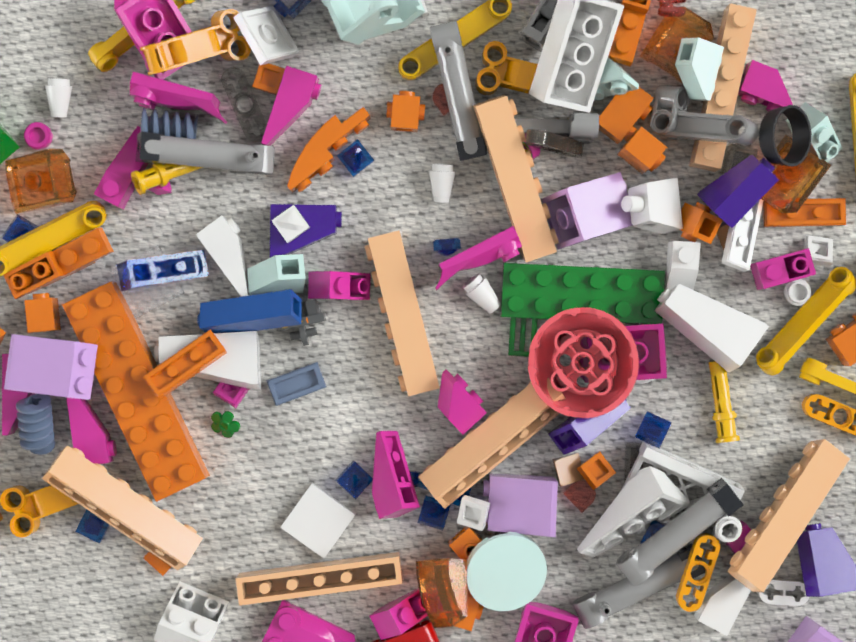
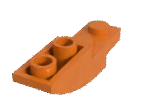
(628, 31)
(316, 155)
(58, 263)

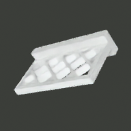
(682, 469)

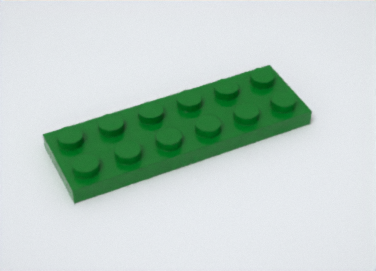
(550, 289)

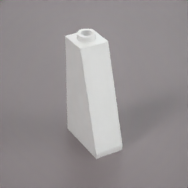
(712, 326)
(237, 367)

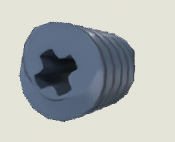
(169, 127)
(36, 424)

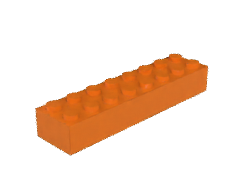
(149, 425)

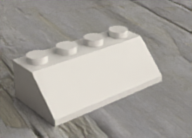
(575, 52)

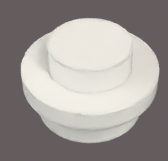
(797, 292)

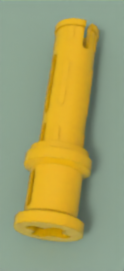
(158, 175)
(723, 413)

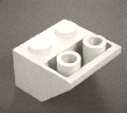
(191, 616)

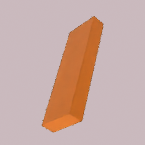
(812, 213)
(184, 364)

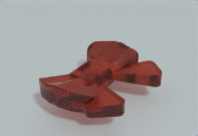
(668, 10)

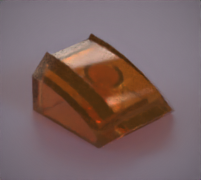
(666, 40)
(40, 180)
(794, 182)
(443, 590)

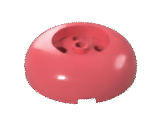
(563, 336)

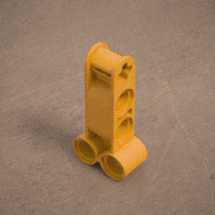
(198, 45)
(506, 72)
(33, 506)

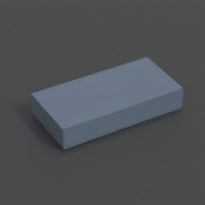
(296, 384)

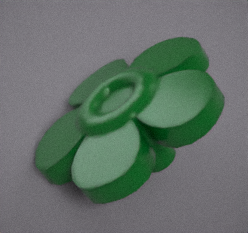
(224, 423)

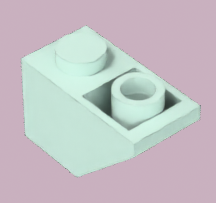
(698, 67)
(614, 81)
(824, 139)
(277, 274)

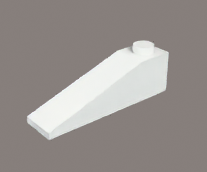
(641, 501)

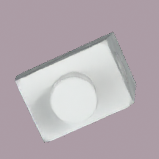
(655, 206)

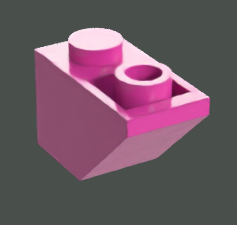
(763, 86)
(783, 269)
(338, 285)
(457, 404)
(399, 615)

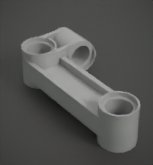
(672, 105)
(579, 127)

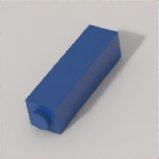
(251, 312)

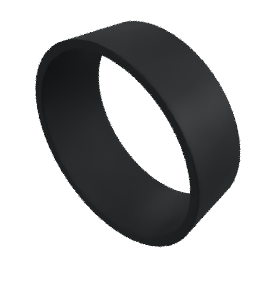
(800, 135)

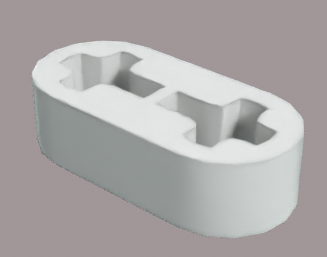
(783, 598)

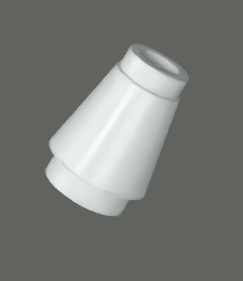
(58, 96)
(441, 181)
(482, 293)
(728, 528)

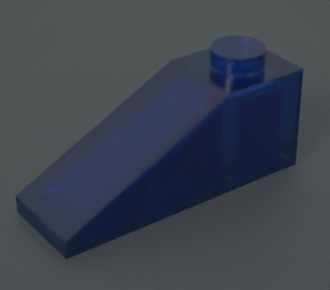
(162, 270)

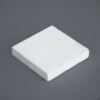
(266, 35)
(318, 520)

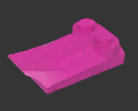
(150, 23)
(157, 92)
(502, 245)
(650, 348)
(546, 624)
(299, 625)

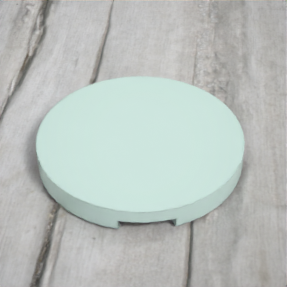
(506, 571)

